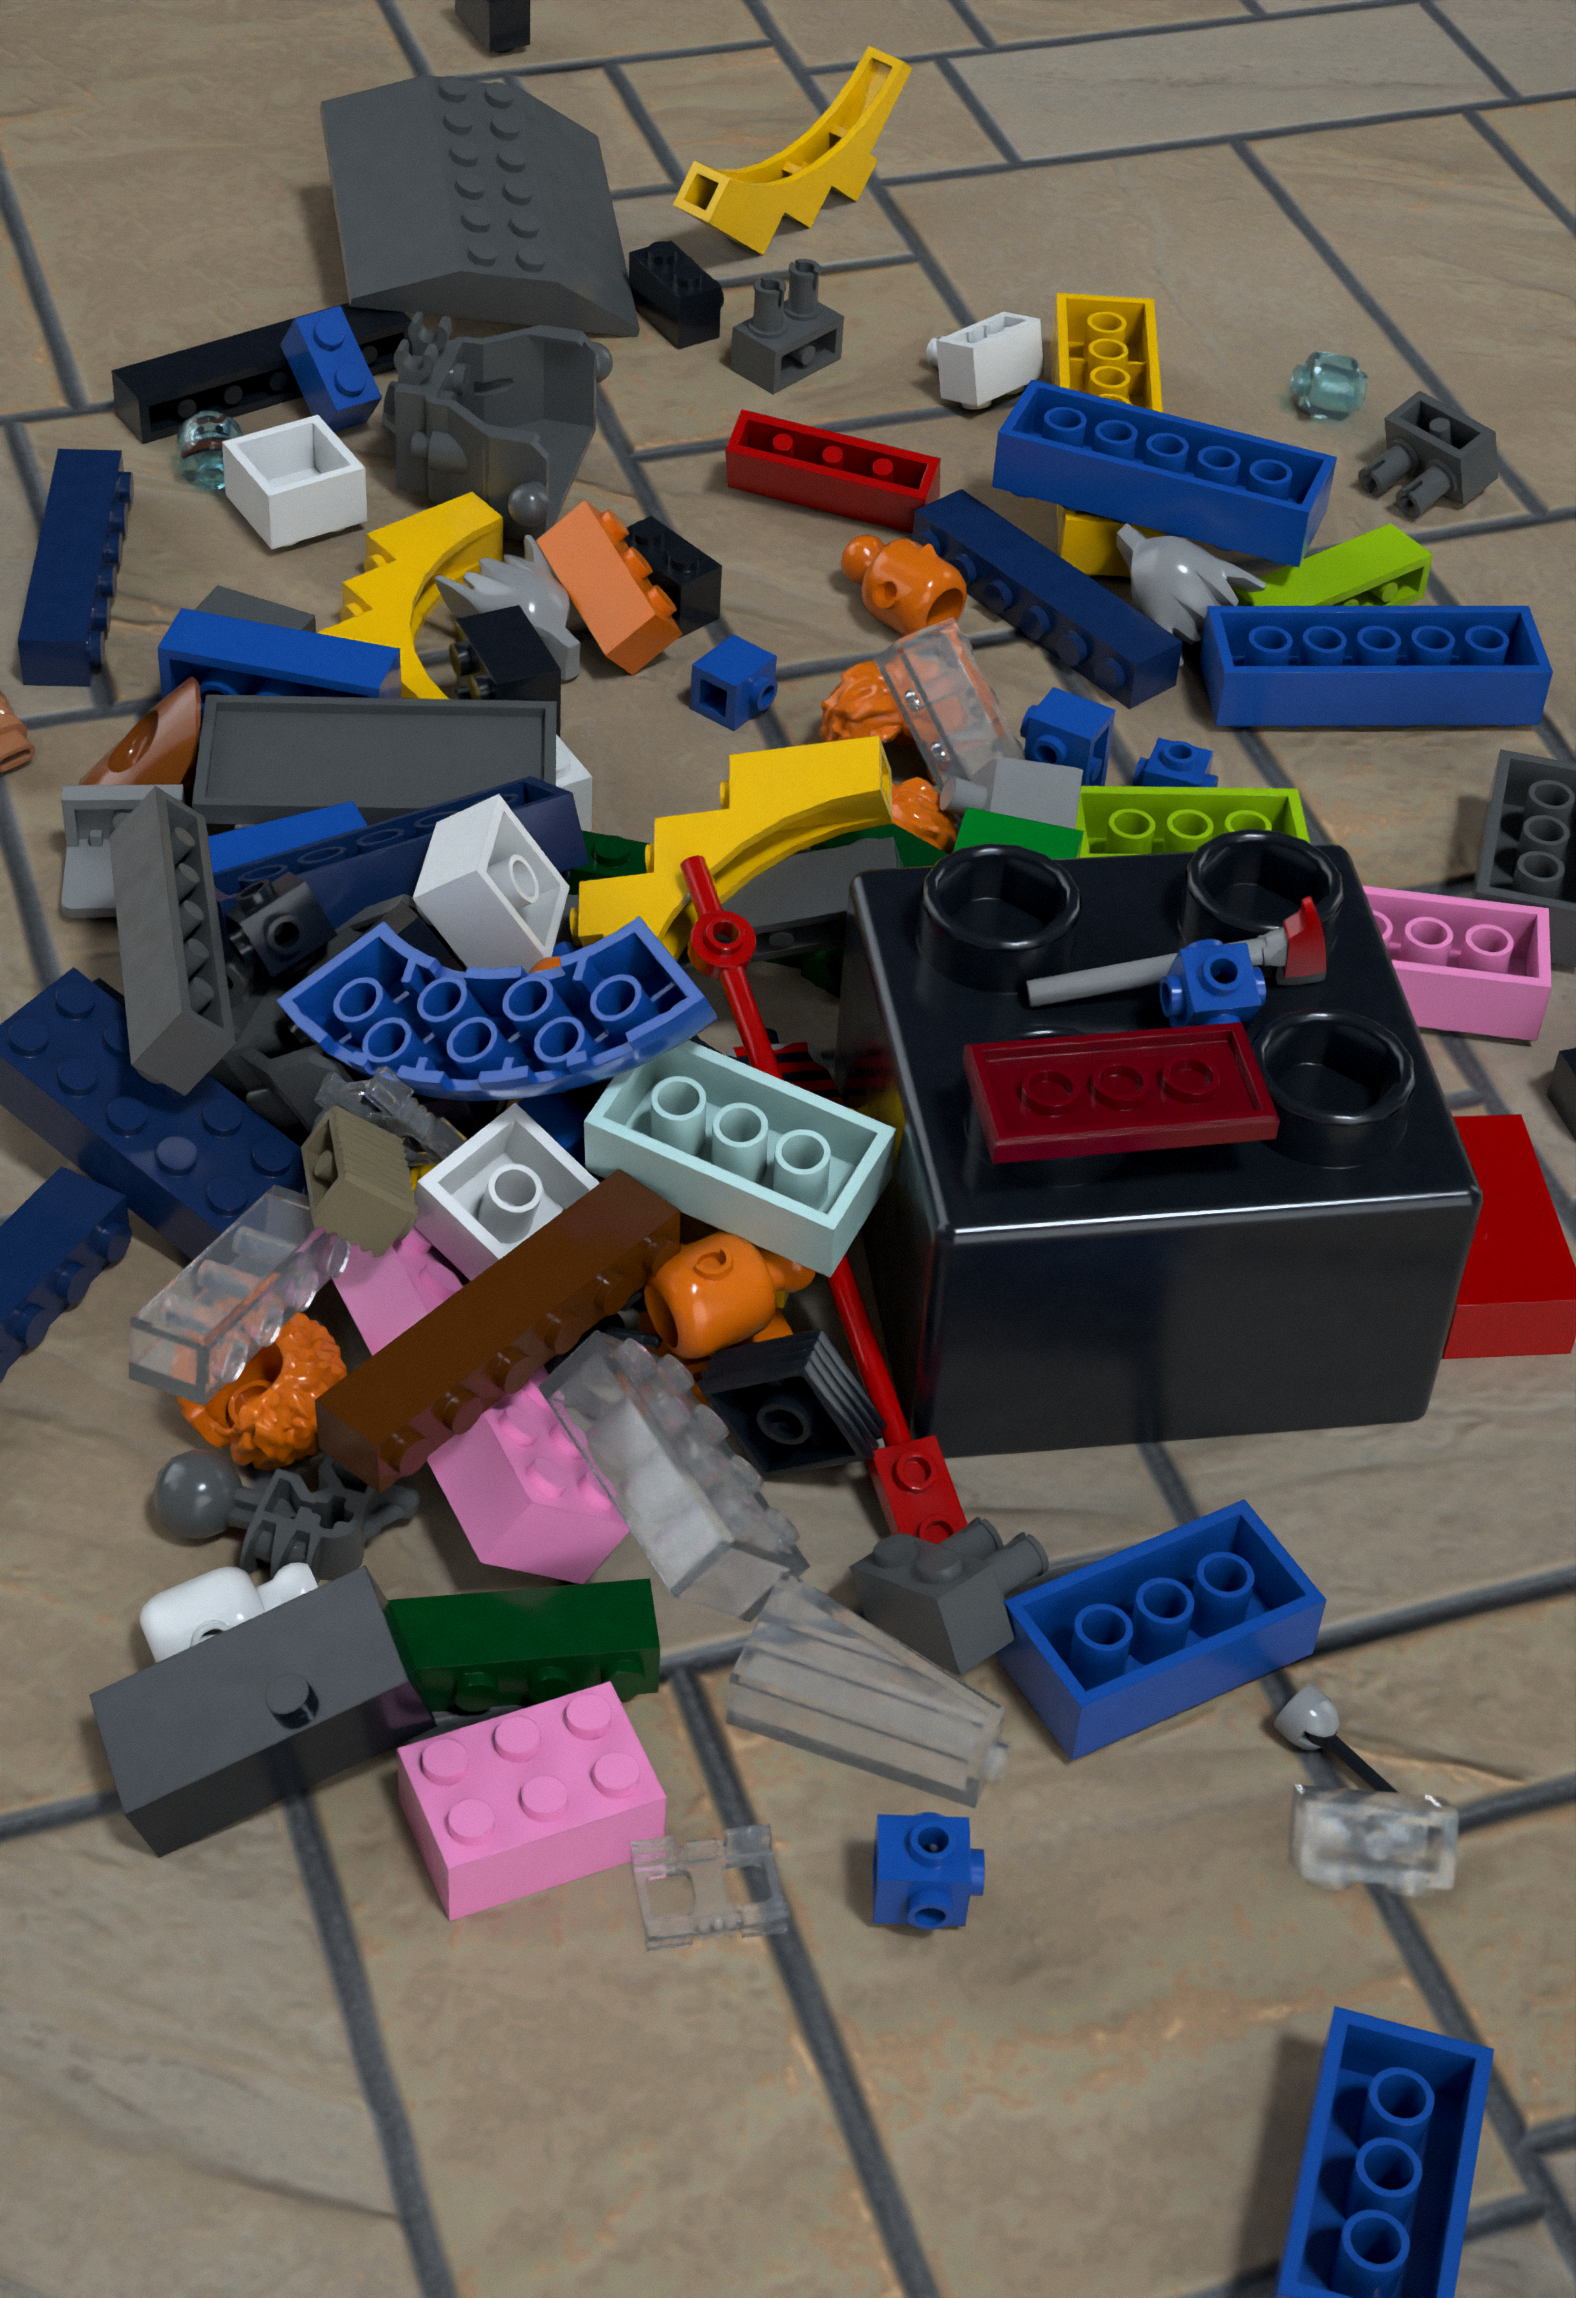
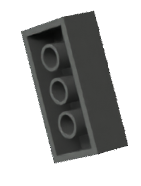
(1531, 844)

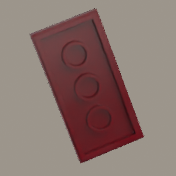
(1119, 1092)

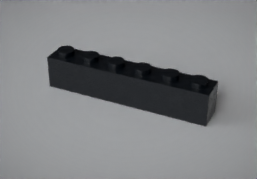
(236, 373)

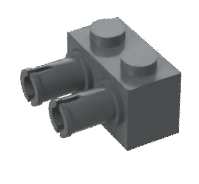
(788, 336)
(1438, 449)
(947, 1594)

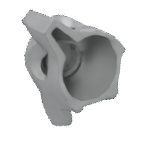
(1178, 581)
(522, 584)

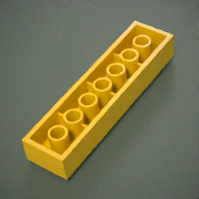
(1110, 352)

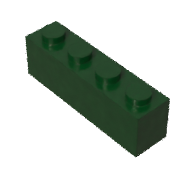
(532, 1643)

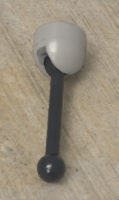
(1313, 1722)

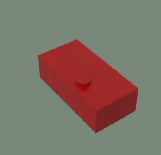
(1519, 1267)

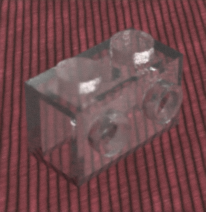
(1372, 1838)

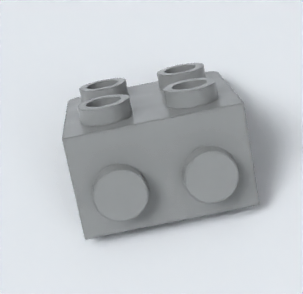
(89, 820)

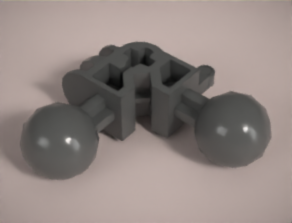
(285, 1524)

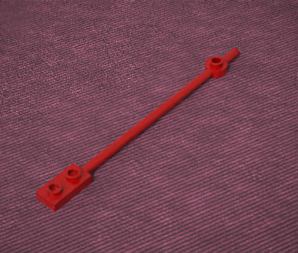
(906, 1472)

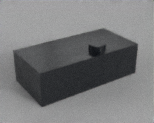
(260, 1712)

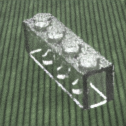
(947, 702)
(234, 1298)

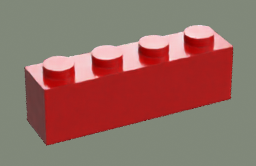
(830, 471)

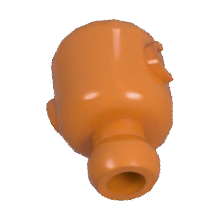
(904, 582)
(718, 1293)

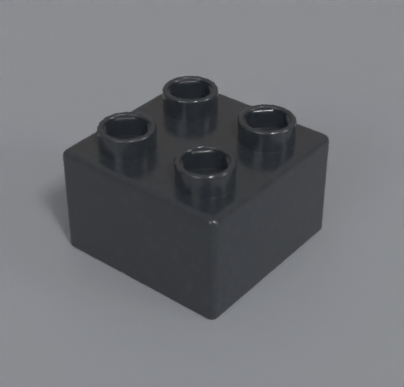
(1159, 1282)

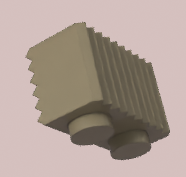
(358, 1181)

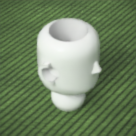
(215, 1604)

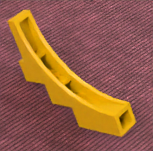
(795, 182)
(399, 583)
(769, 811)

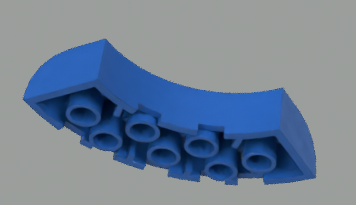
(499, 1028)

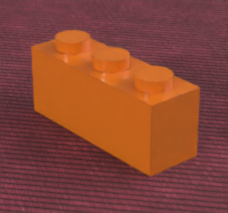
(610, 586)

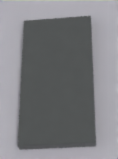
(384, 754)

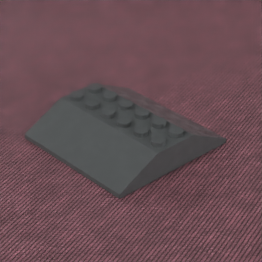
(475, 207)

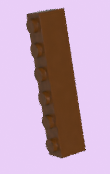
(496, 1331)

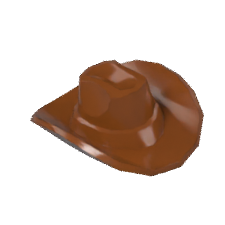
(159, 747)

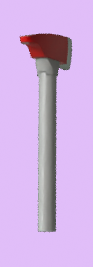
(1295, 949)

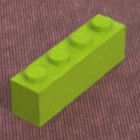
(1364, 571)

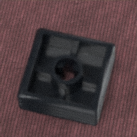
(792, 1404)

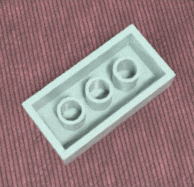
(744, 1152)

